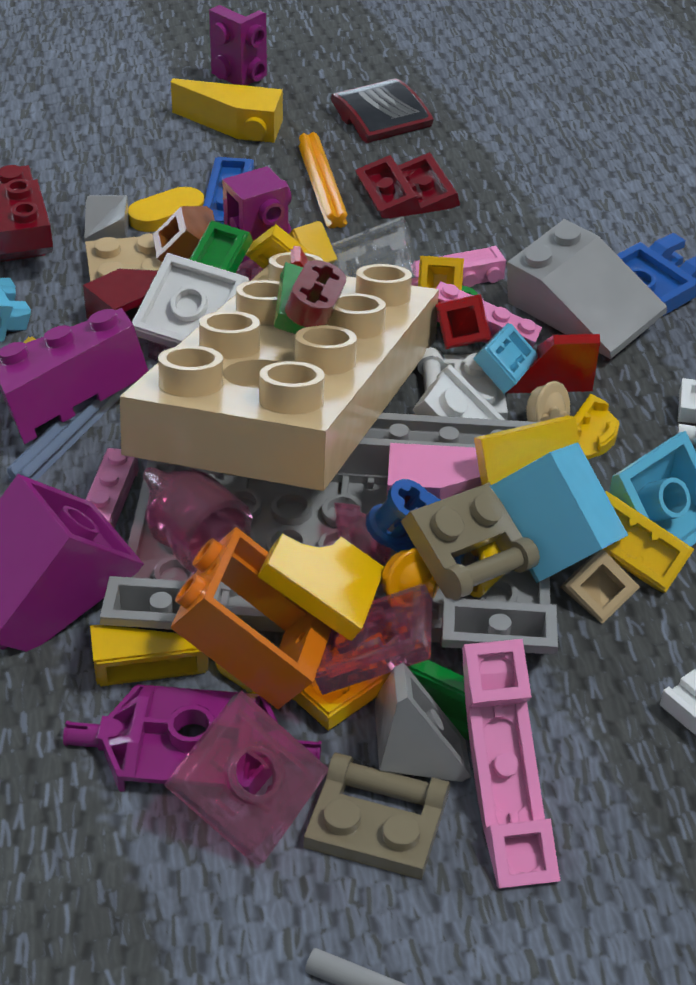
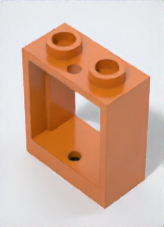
(232, 643)

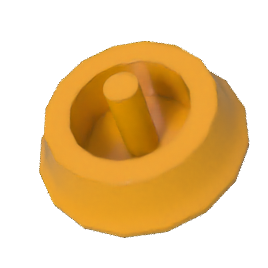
(405, 571)

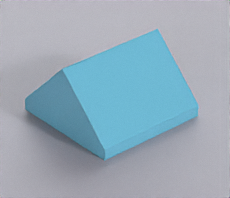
(663, 486)
(560, 509)

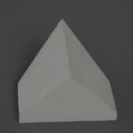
(416, 733)

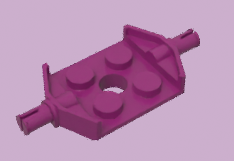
(144, 739)

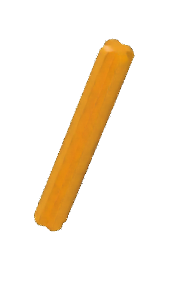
(322, 181)

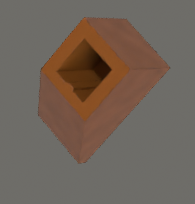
(182, 231)

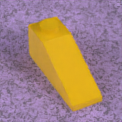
(230, 108)

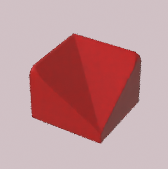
(463, 321)

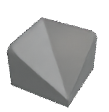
(106, 217)

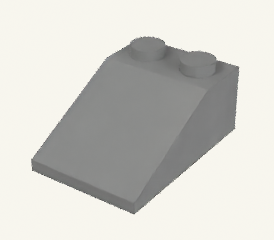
(582, 288)

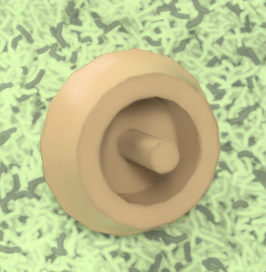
(548, 402)

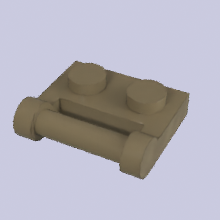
(460, 526)
(373, 831)

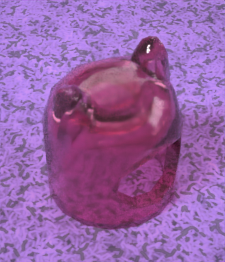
(190, 510)

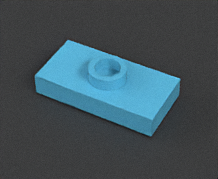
(506, 357)

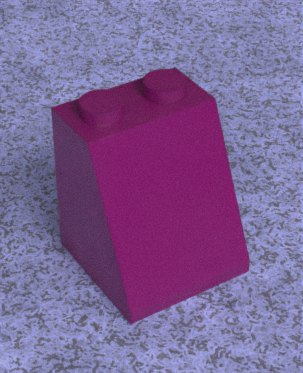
(53, 561)

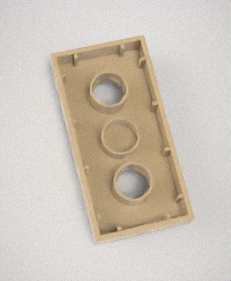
(280, 401)

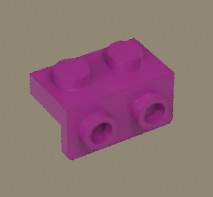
(238, 45)

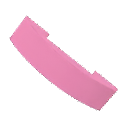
(506, 764)

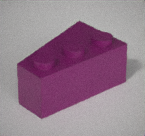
(69, 367)

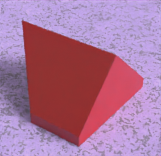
(563, 359)

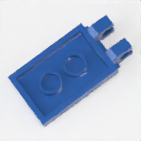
(660, 271)

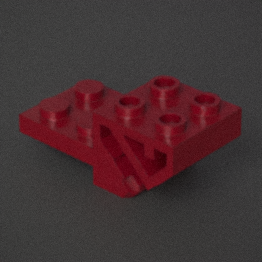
(23, 216)

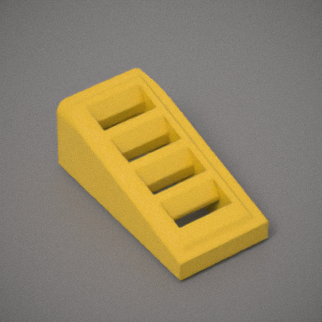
(142, 655)

